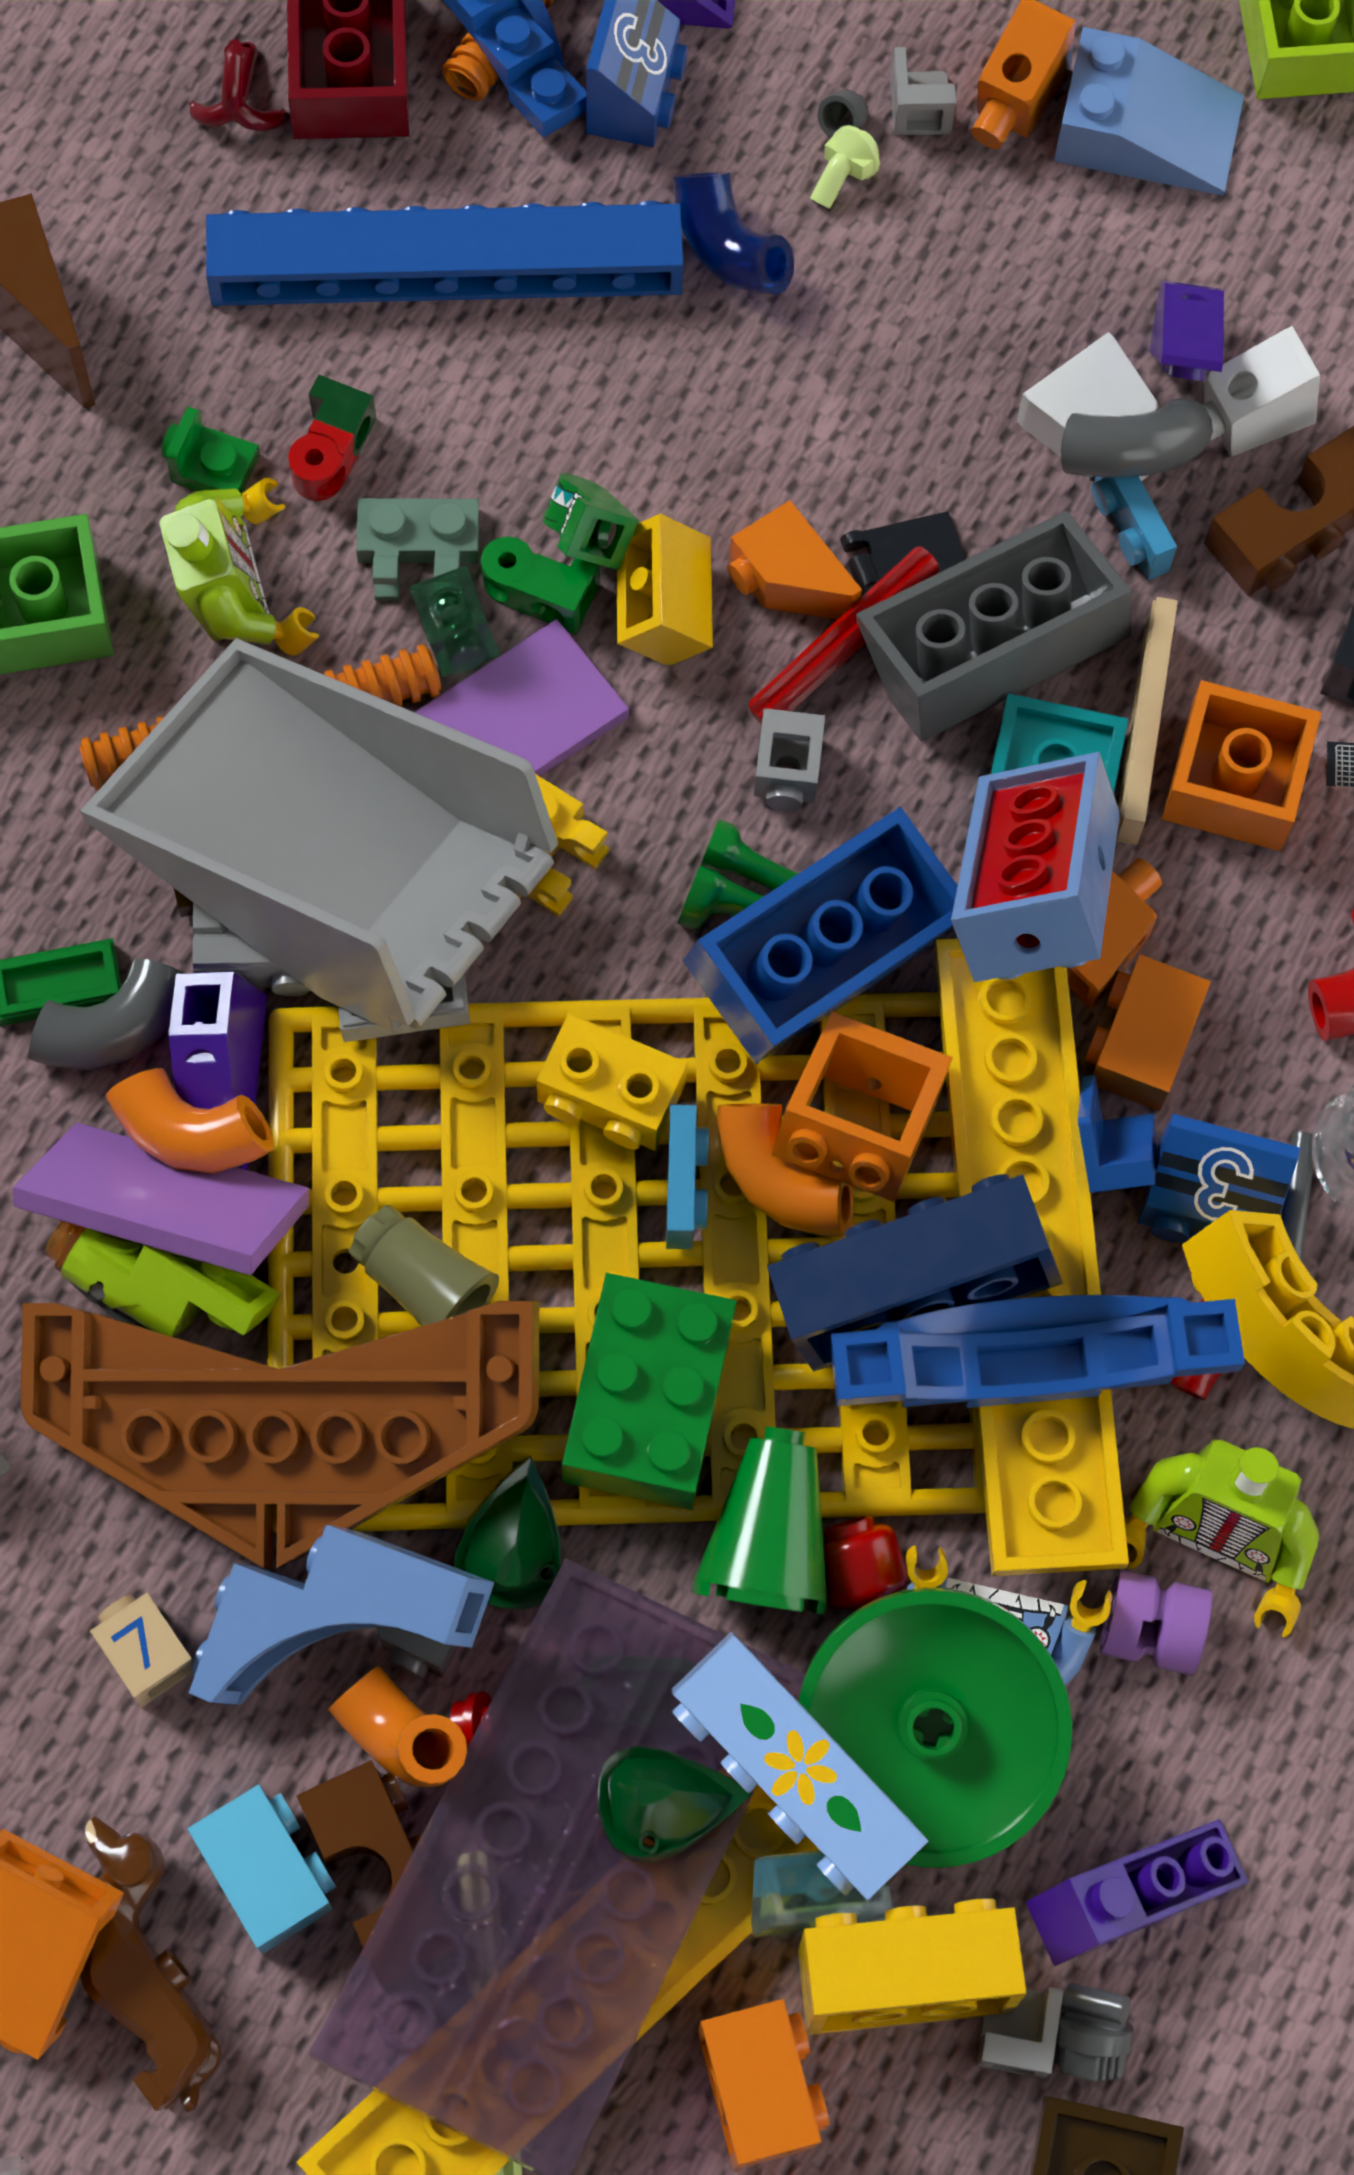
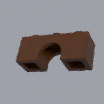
(1266, 542)
(359, 1816)

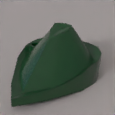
(513, 1540)
(662, 1800)

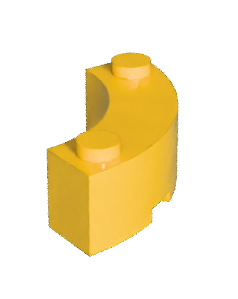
(1280, 1320)

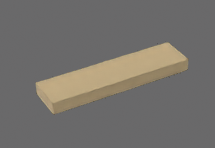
(1145, 719)

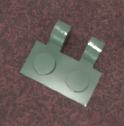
(415, 532)

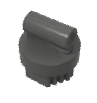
(1093, 2034)

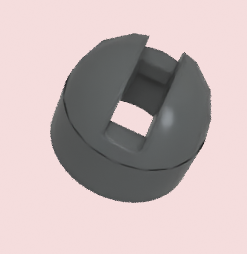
(836, 106)

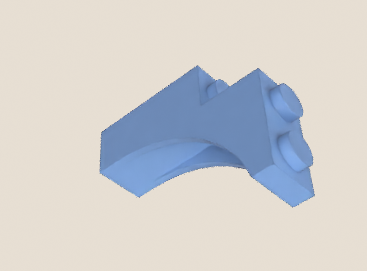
(349, 1587)

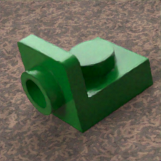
(207, 457)

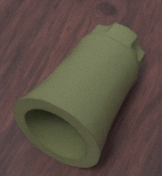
(419, 1268)

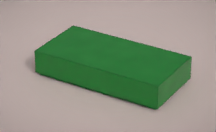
(68, 975)

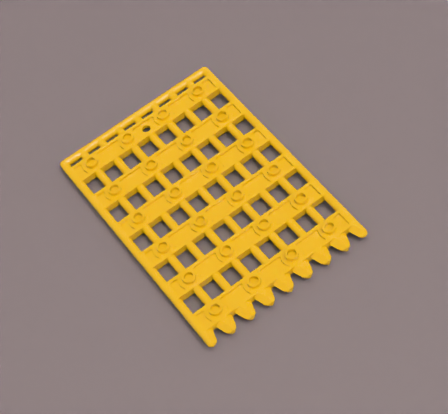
(604, 1231)

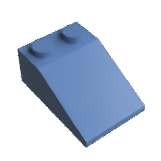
(1147, 115)

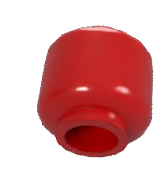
(862, 1562)

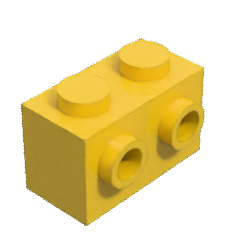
(665, 592)
(610, 1083)

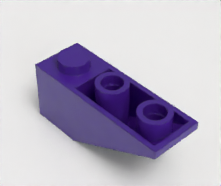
(1188, 330)
(216, 1038)
(1135, 1891)

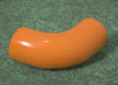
(185, 1134)
(775, 1186)
(398, 1734)

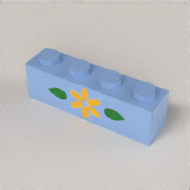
(798, 1766)

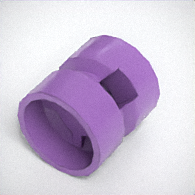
(1179, 1629)

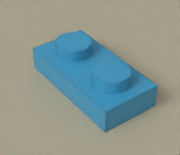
(1143, 533)
(685, 1204)

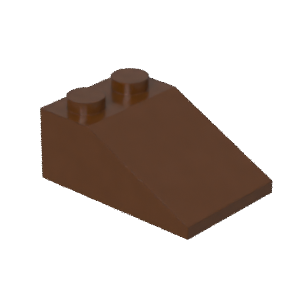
(33, 300)

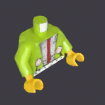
(218, 569)
(1236, 1511)

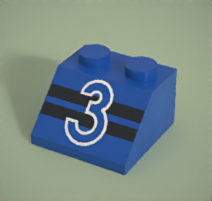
(632, 71)
(1211, 1171)

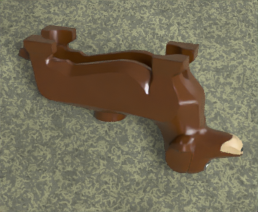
(144, 1987)

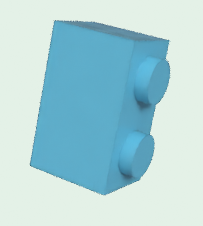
(262, 1868)

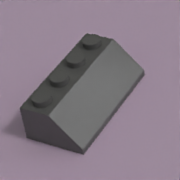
(996, 624)

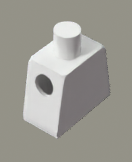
(1092, 383)
(1263, 393)

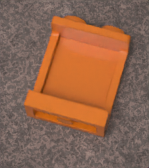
(45, 1938)

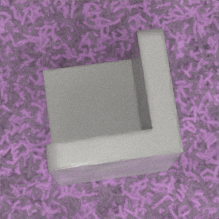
(920, 100)
(1023, 2039)

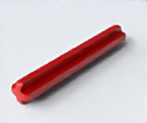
(839, 640)

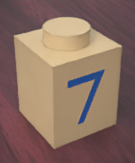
(142, 1647)

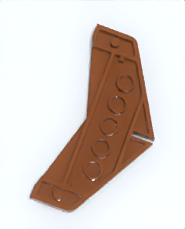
(317, 1438)

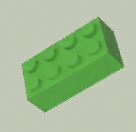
(51, 595)

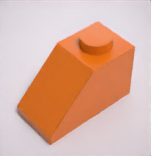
(790, 566)

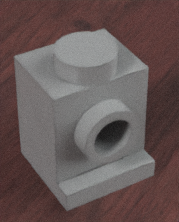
(792, 740)

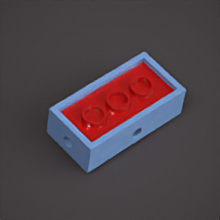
(1037, 868)

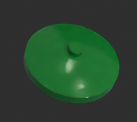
(947, 1715)

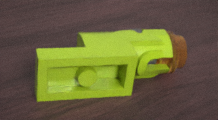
(155, 1285)

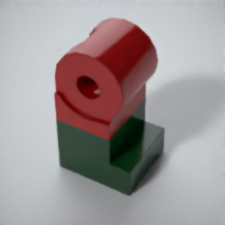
(334, 440)

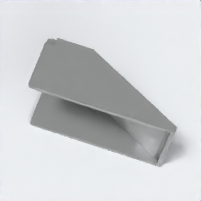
(332, 830)

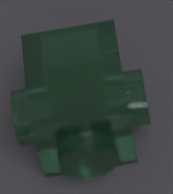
(455, 621)

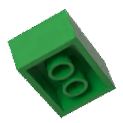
(648, 1391)

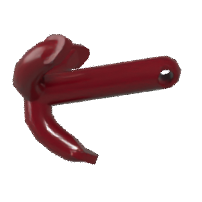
(236, 83)

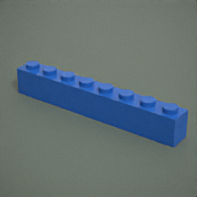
(444, 254)

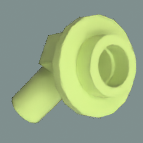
(848, 153)

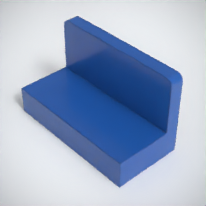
(1116, 1150)

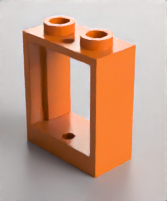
(879, 1067)

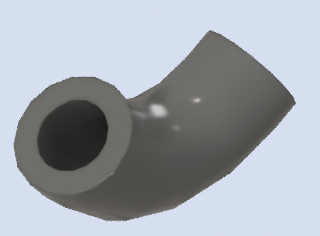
(1135, 443)
(110, 1030)

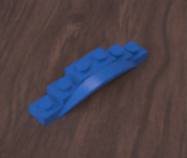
(527, 58)
(1035, 1350)

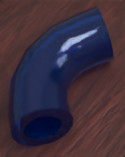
(725, 242)

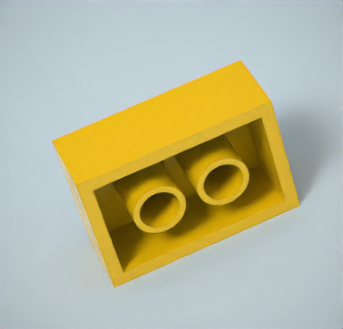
(910, 1967)

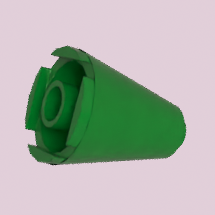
(770, 1529)

